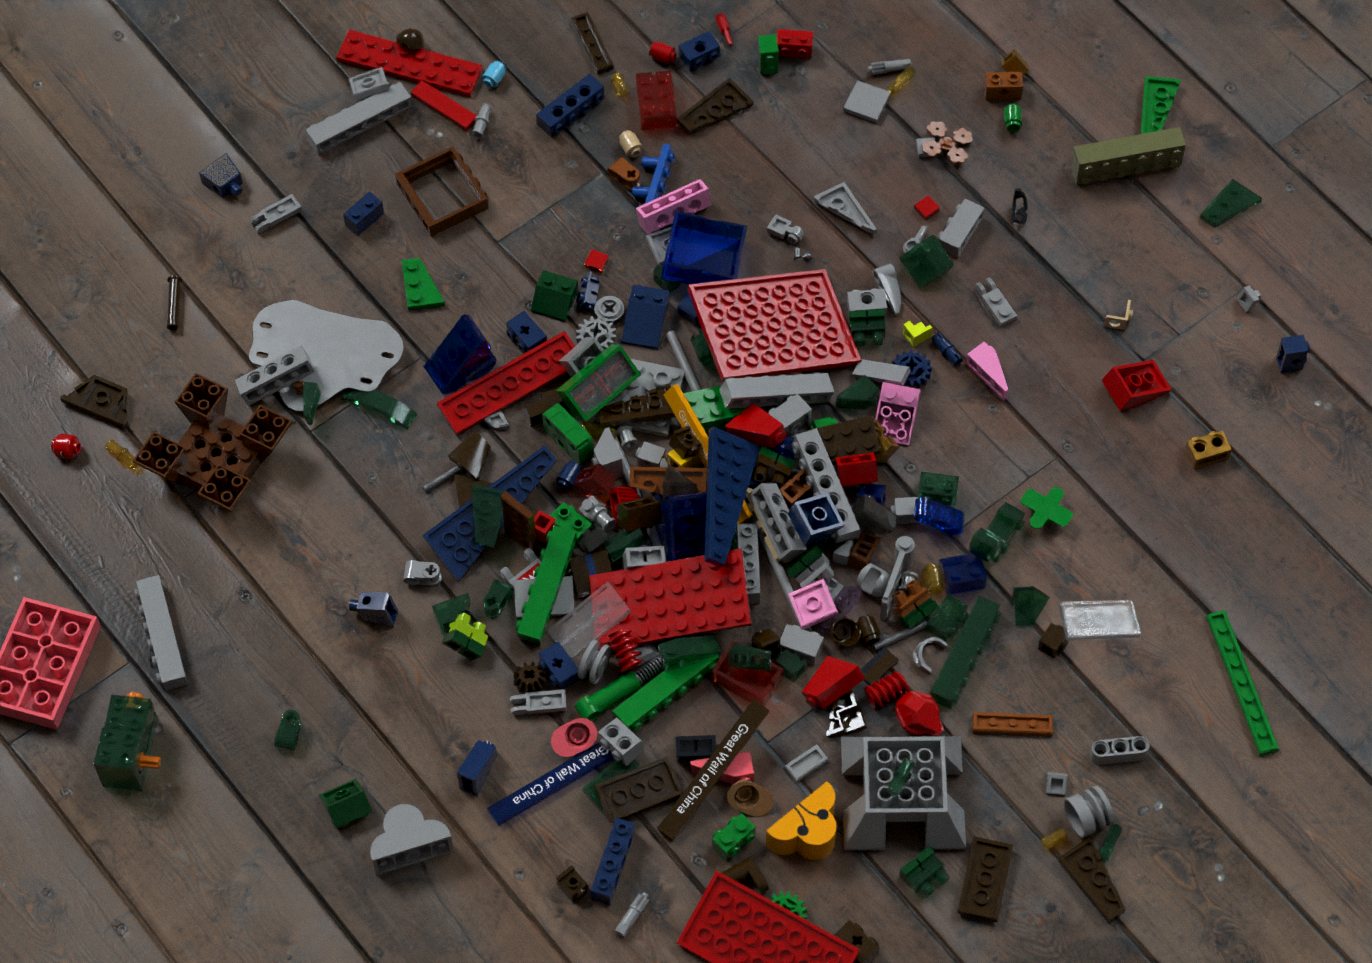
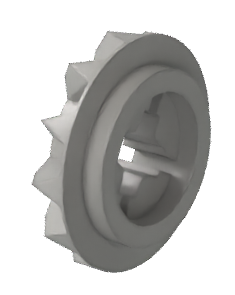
(609, 302)

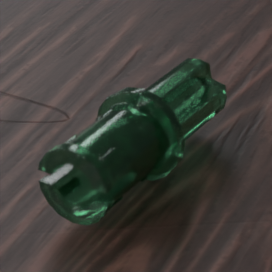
(901, 776)

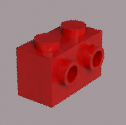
(795, 43)
(857, 469)

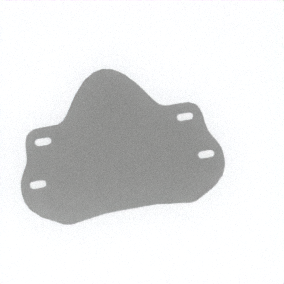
(338, 346)

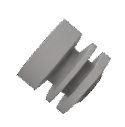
(1089, 811)

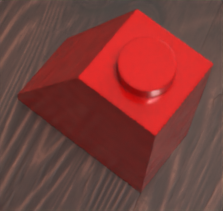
(757, 427)
(831, 682)

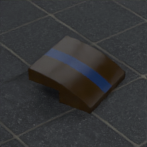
(588, 565)

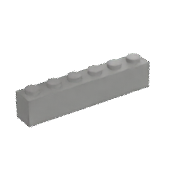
(358, 118)
(775, 390)
(161, 632)

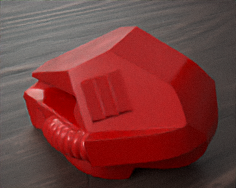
(919, 714)

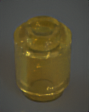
(933, 578)

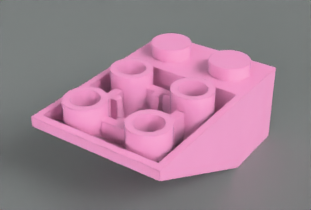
(898, 411)

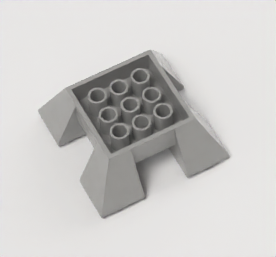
(928, 803)

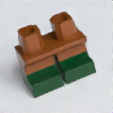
(914, 606)

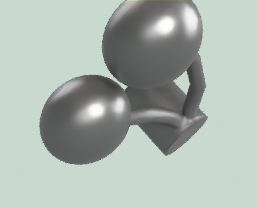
(797, 254)

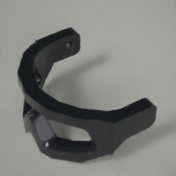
(1019, 194)

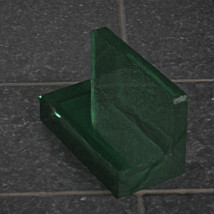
(616, 544)

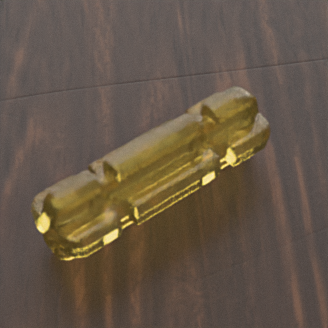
(901, 80)

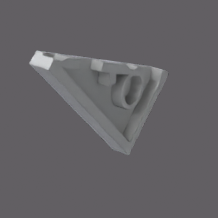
(844, 204)

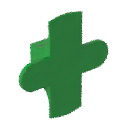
(1046, 508)

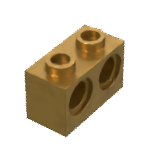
(1210, 453)

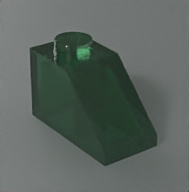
(859, 395)
(448, 611)

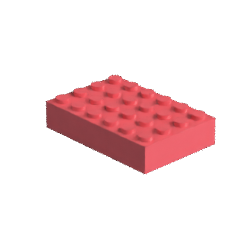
(43, 661)

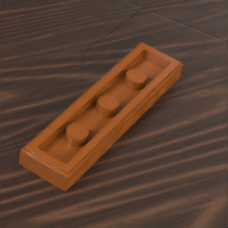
(1012, 724)

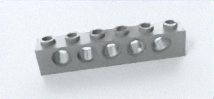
(812, 442)

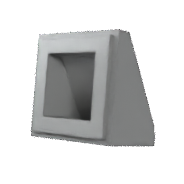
(842, 554)
(1056, 783)

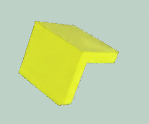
(916, 333)

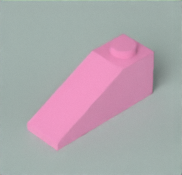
(986, 365)

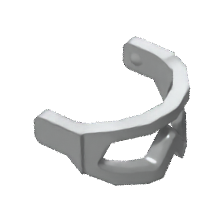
(919, 660)

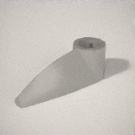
(886, 279)

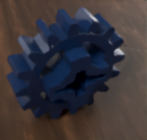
(920, 366)

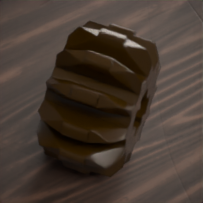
(529, 671)

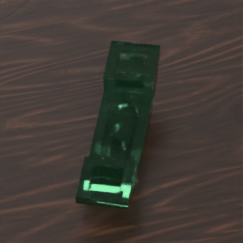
(383, 404)

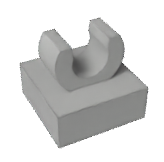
(1248, 298)
(834, 587)

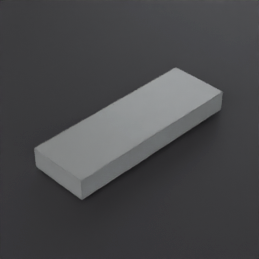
(882, 372)

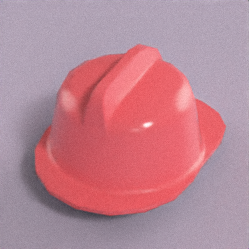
(574, 737)

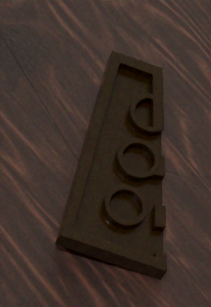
(637, 409)

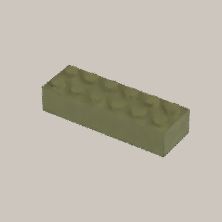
(1127, 156)

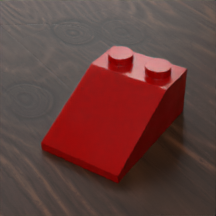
(1135, 384)

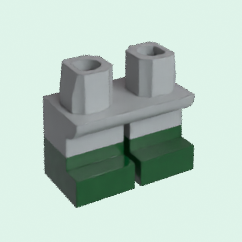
(809, 566)

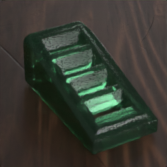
(311, 398)
(737, 660)

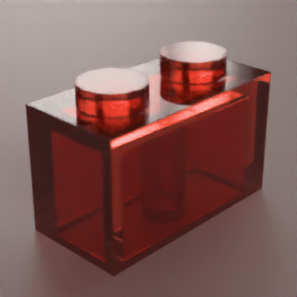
(595, 480)

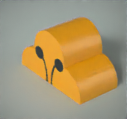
(807, 827)

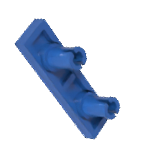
(662, 171)

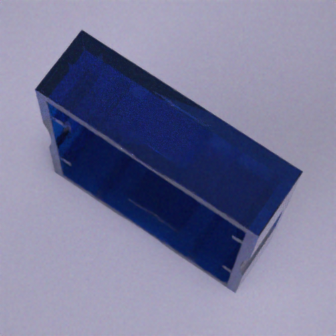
(703, 249)

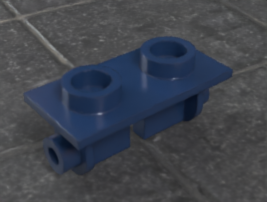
(588, 285)

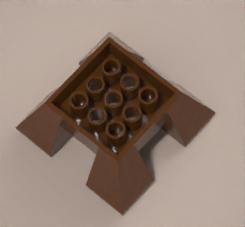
(215, 452)

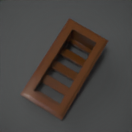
(859, 561)

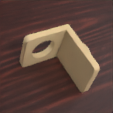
(1122, 321)

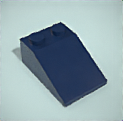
(645, 316)

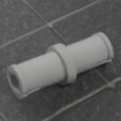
(481, 121)

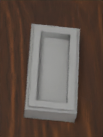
(806, 763)

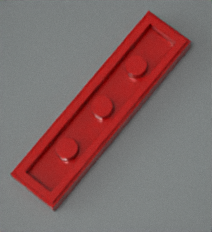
(443, 105)

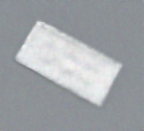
(1099, 619)
(589, 620)

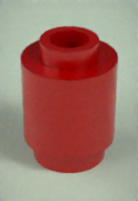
(662, 52)

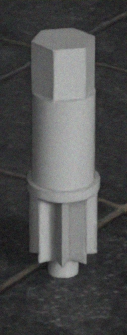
(889, 66)
(632, 914)

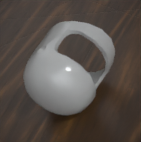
(875, 581)

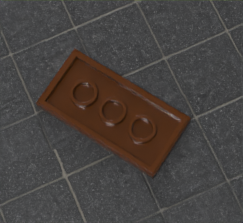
(519, 522)

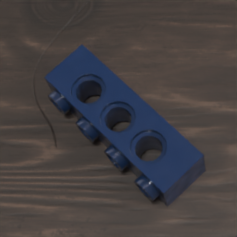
(587, 87)
(613, 861)

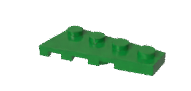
(1157, 102)

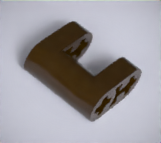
(748, 870)

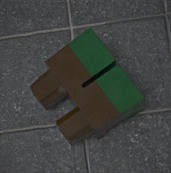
(774, 473)

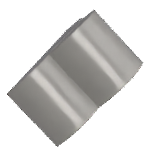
(408, 840)

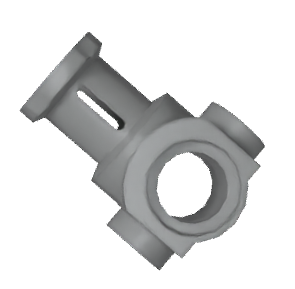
(598, 513)

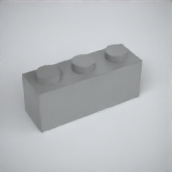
(961, 227)

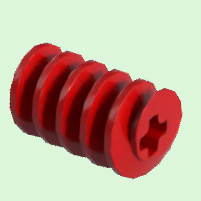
(625, 650)
(885, 688)

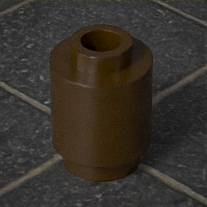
(869, 630)

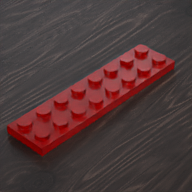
(412, 65)
(506, 384)

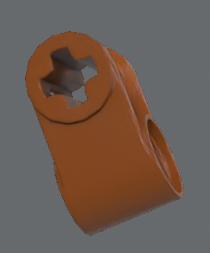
(625, 174)

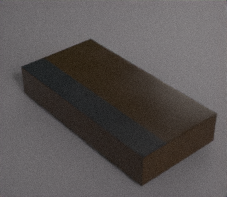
(879, 666)

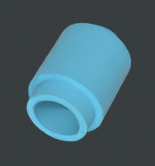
(494, 74)

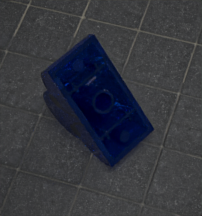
(460, 357)
(683, 525)

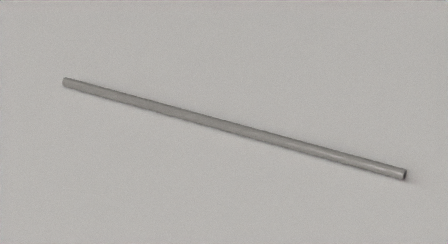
(694, 385)

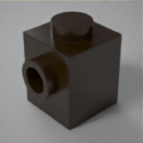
(1053, 640)

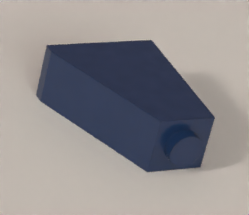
(476, 767)

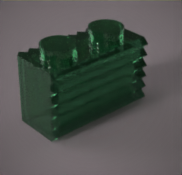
(947, 617)

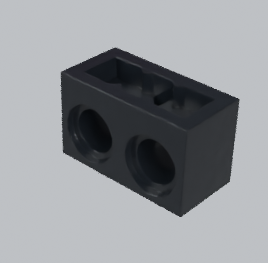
(694, 746)

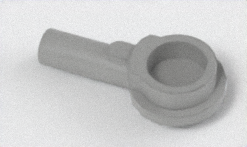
(914, 241)

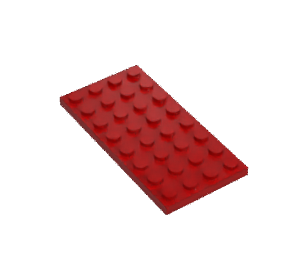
(679, 598)
(746, 927)

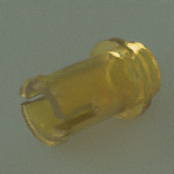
(618, 81)
(1054, 839)

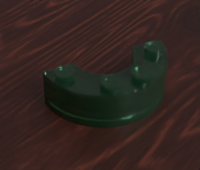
(995, 541)

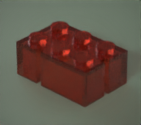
(656, 100)
(747, 683)

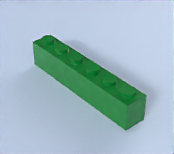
(546, 585)
(661, 692)

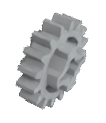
(605, 332)

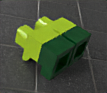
(465, 638)

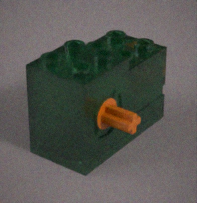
(127, 742)

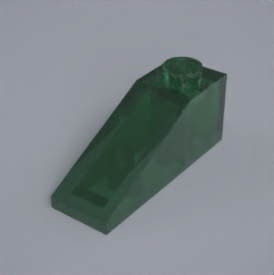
(687, 651)

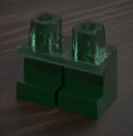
(875, 328)
(922, 870)

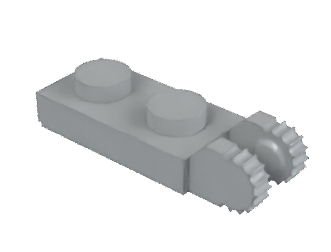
(276, 213)
(996, 303)
(539, 702)

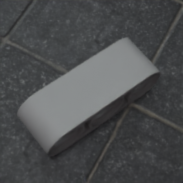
(1126, 744)

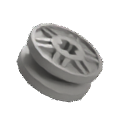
(594, 661)

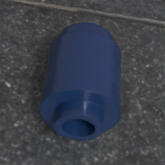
(568, 475)

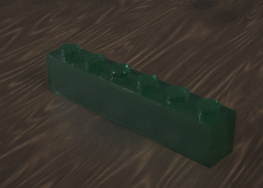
(965, 651)

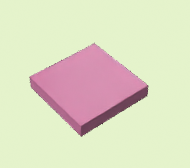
(813, 604)

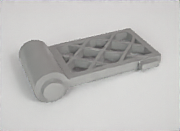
(902, 561)

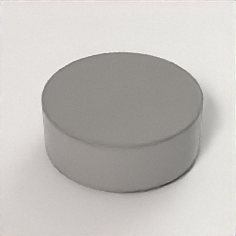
(661, 378)

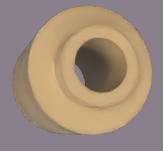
(630, 144)

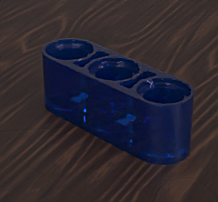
(939, 516)

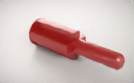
(724, 27)

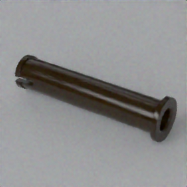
(173, 302)

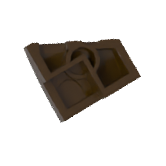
(471, 454)
(846, 716)

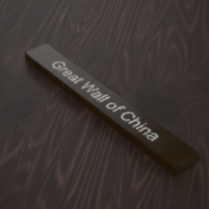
(713, 769)

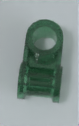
(497, 598)
(288, 733)

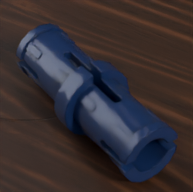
(947, 349)

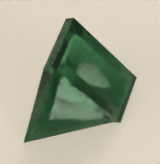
(1027, 604)

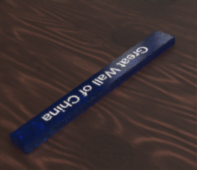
(549, 783)

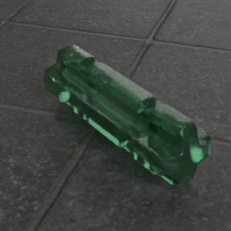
(1110, 842)

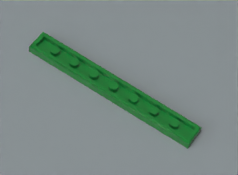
(1242, 683)

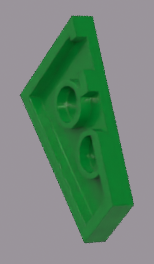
(419, 286)

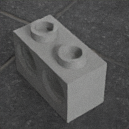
(643, 556)
(621, 742)

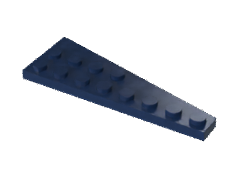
(728, 478)
(455, 535)

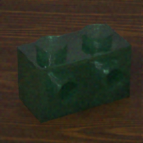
(938, 487)

